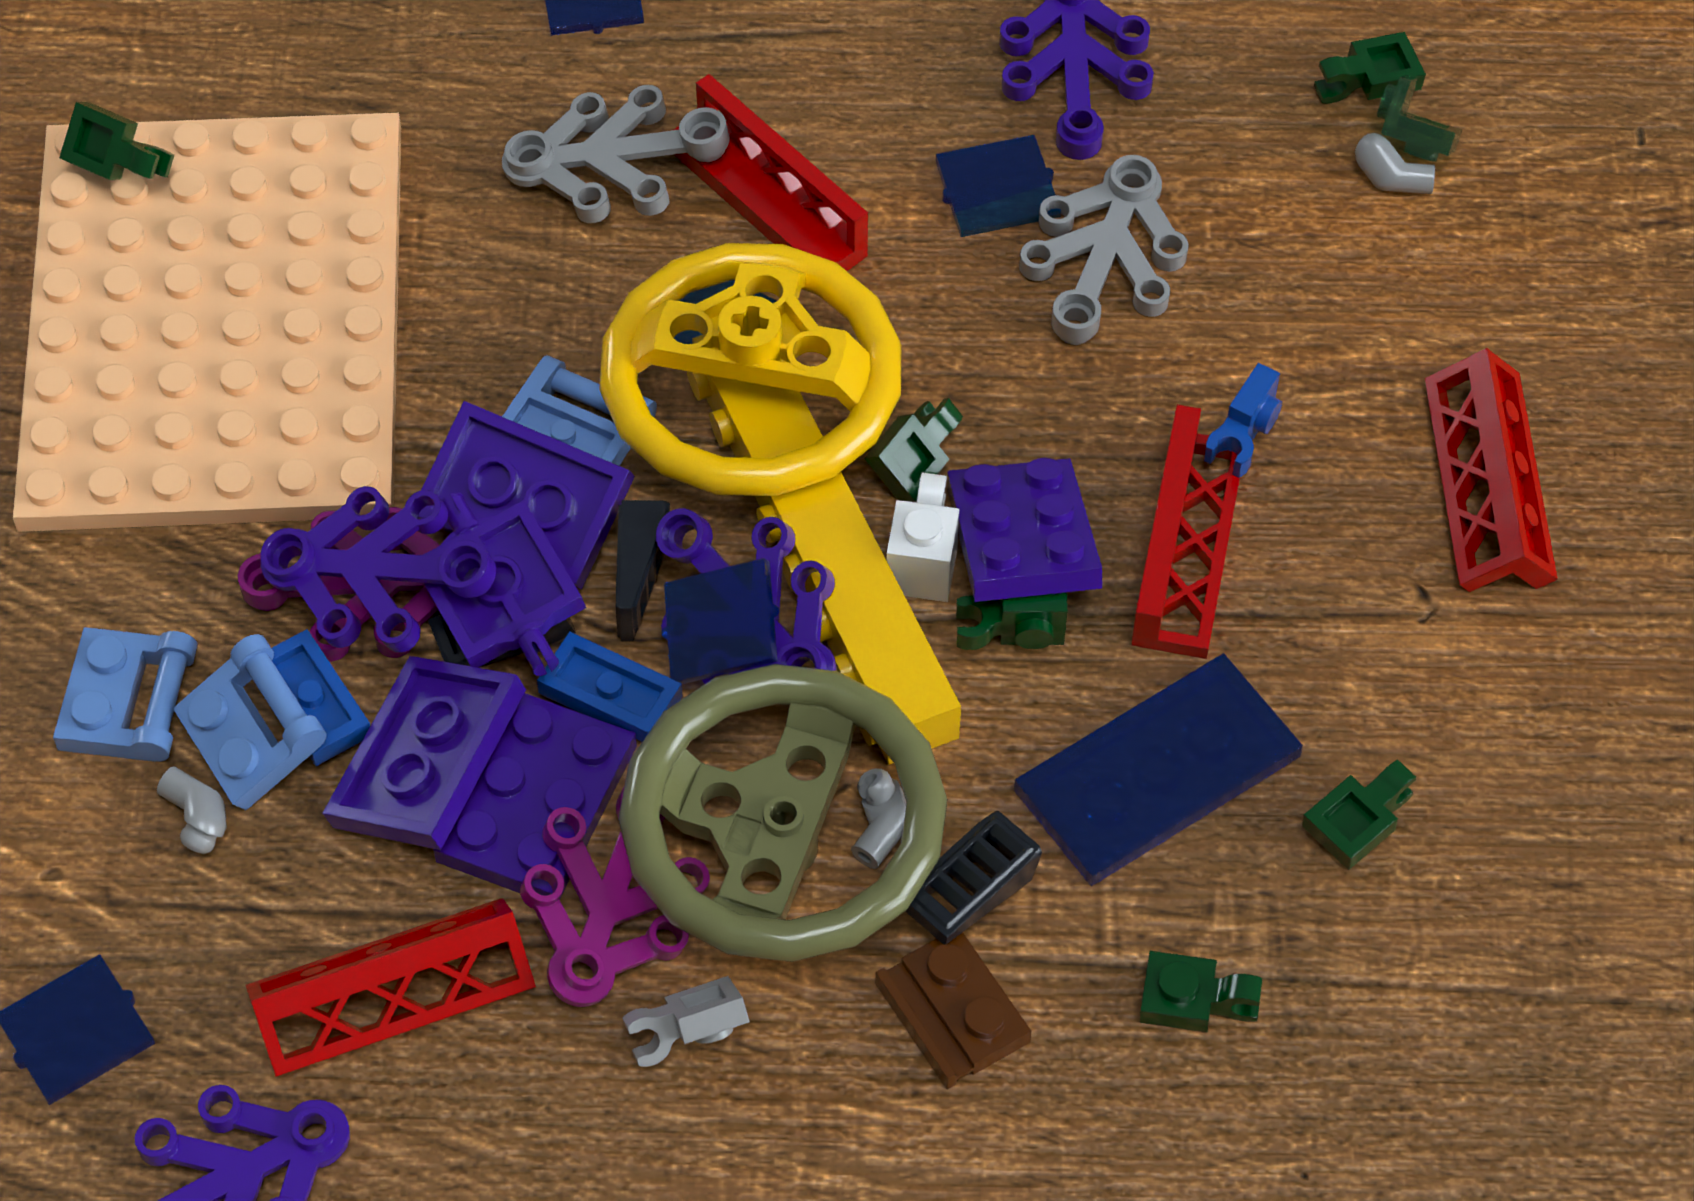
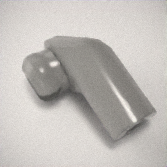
(1388, 170)
(202, 809)
(885, 812)

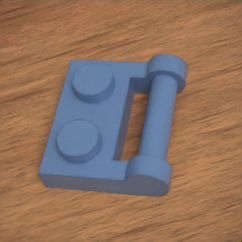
(563, 421)
(106, 688)
(233, 732)

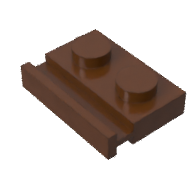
(953, 1008)

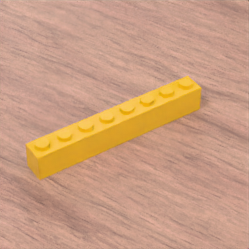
(867, 613)

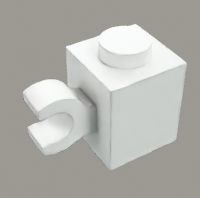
(924, 542)

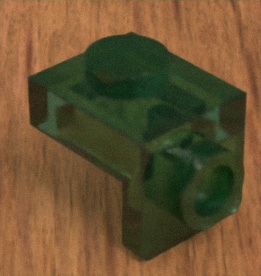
(1422, 135)

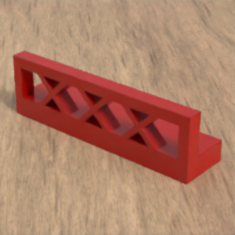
(778, 185)
(1510, 471)
(1163, 547)
(382, 962)

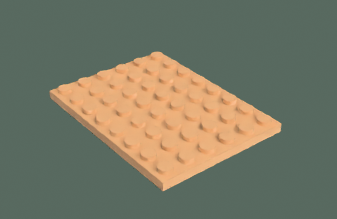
(214, 328)

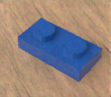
(608, 686)
(320, 694)

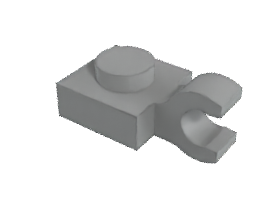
(695, 1014)

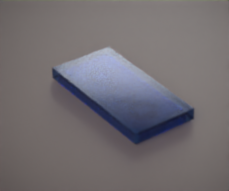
(1157, 769)

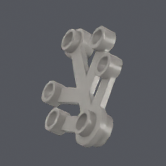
(541, 158)
(1106, 242)

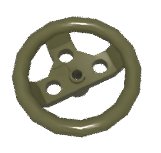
(777, 813)

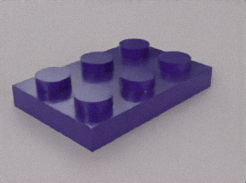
(505, 462)
(1024, 529)
(424, 752)
(539, 765)

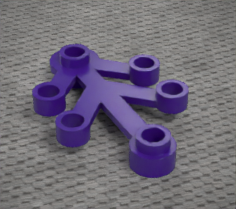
(1076, 52)
(370, 562)
(791, 650)
(238, 1172)

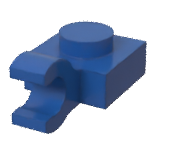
(1251, 411)

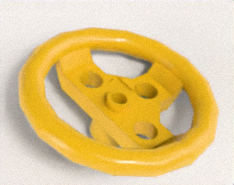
(754, 344)

